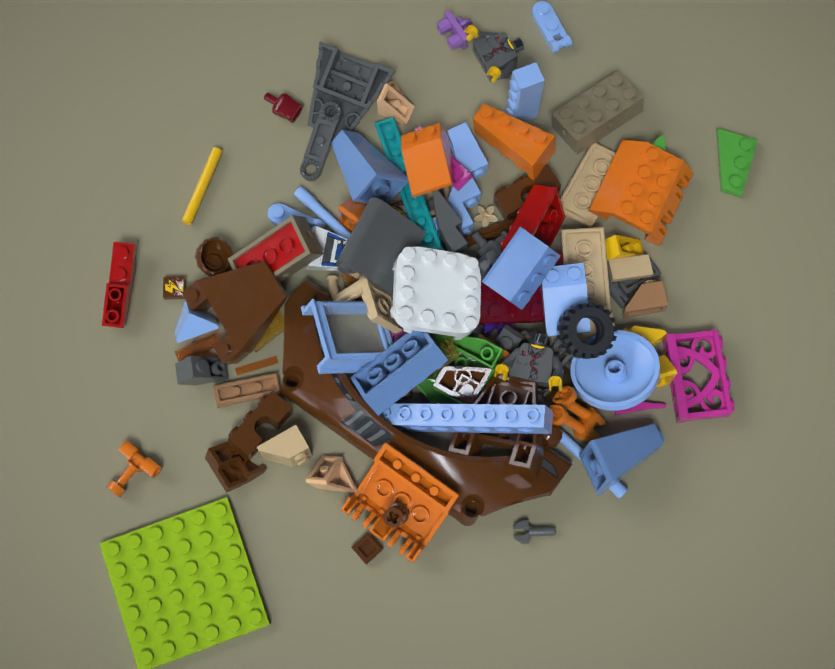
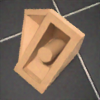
(394, 103)
(332, 475)

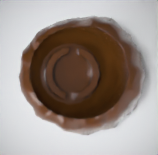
(213, 256)

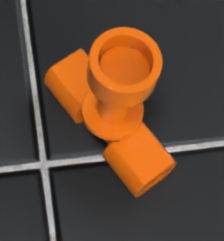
(136, 463)

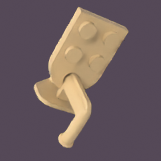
(376, 300)

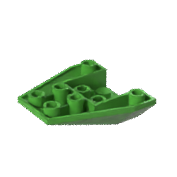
(472, 353)

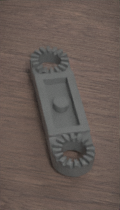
(320, 141)

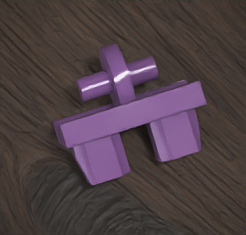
(457, 28)

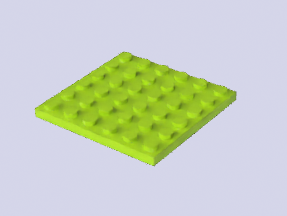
(184, 584)

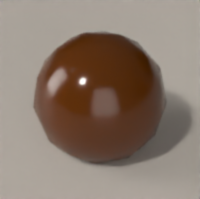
(553, 439)

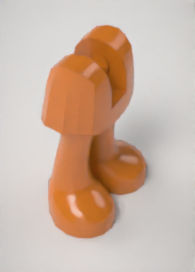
(587, 416)

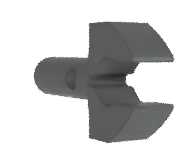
(533, 531)

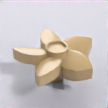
(485, 216)

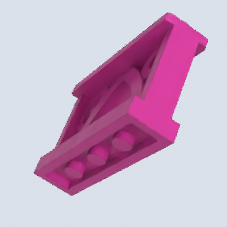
(681, 400)

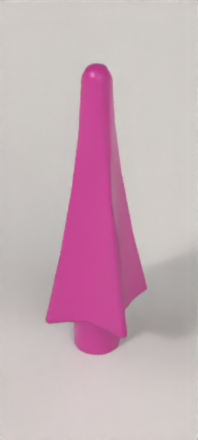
(642, 406)

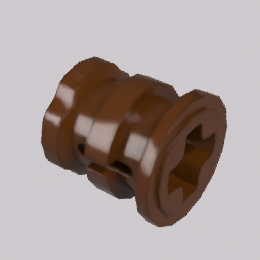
(396, 508)

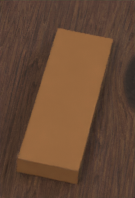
(246, 390)

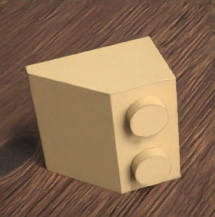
(286, 448)

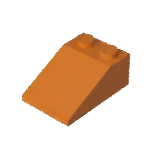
(427, 159)

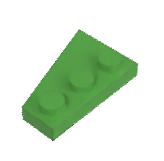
(735, 160)

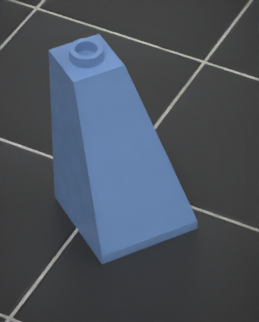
(366, 169)
(617, 455)

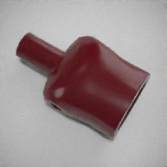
(284, 106)

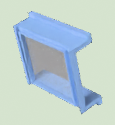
(346, 335)

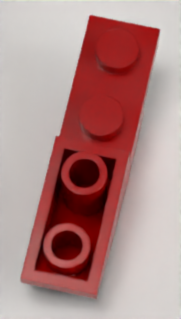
(120, 285)

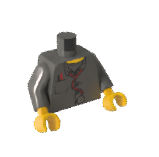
(494, 52)
(534, 363)

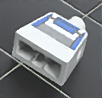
(331, 246)

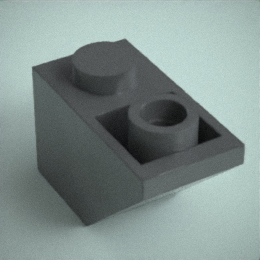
(200, 370)

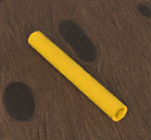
(202, 186)

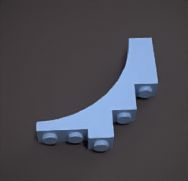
(470, 156)

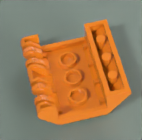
(642, 188)
(401, 480)

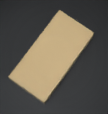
(629, 268)

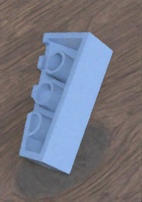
(525, 92)

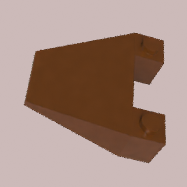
(244, 303)
(526, 448)

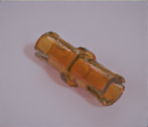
(197, 348)

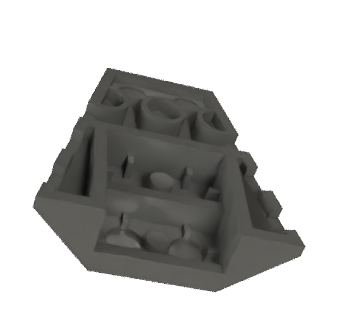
(348, 83)

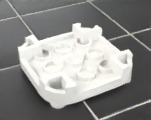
(436, 292)

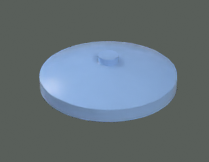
(620, 376)

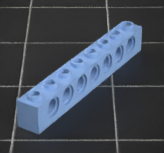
(470, 418)

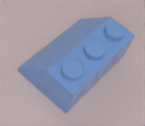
(521, 268)

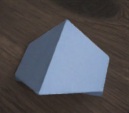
(193, 323)

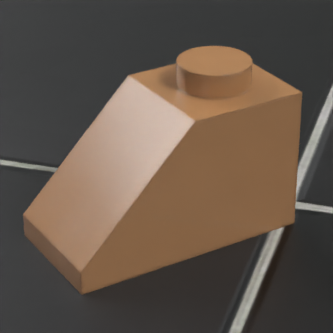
(647, 300)

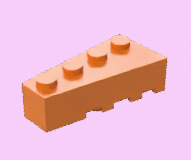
(515, 139)

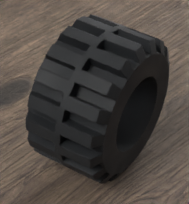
(604, 329)

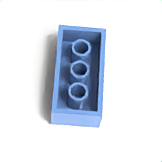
(398, 370)

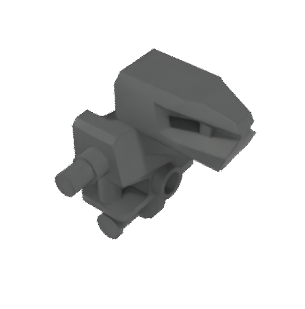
(488, 252)

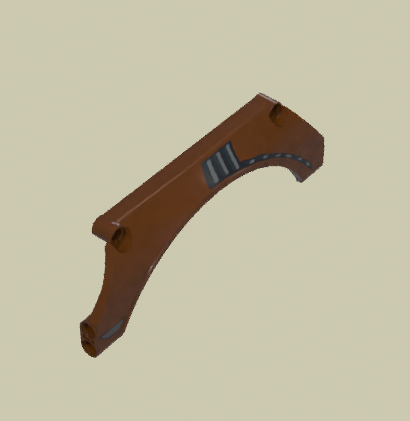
(482, 482)

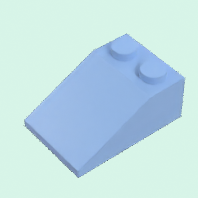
(560, 291)

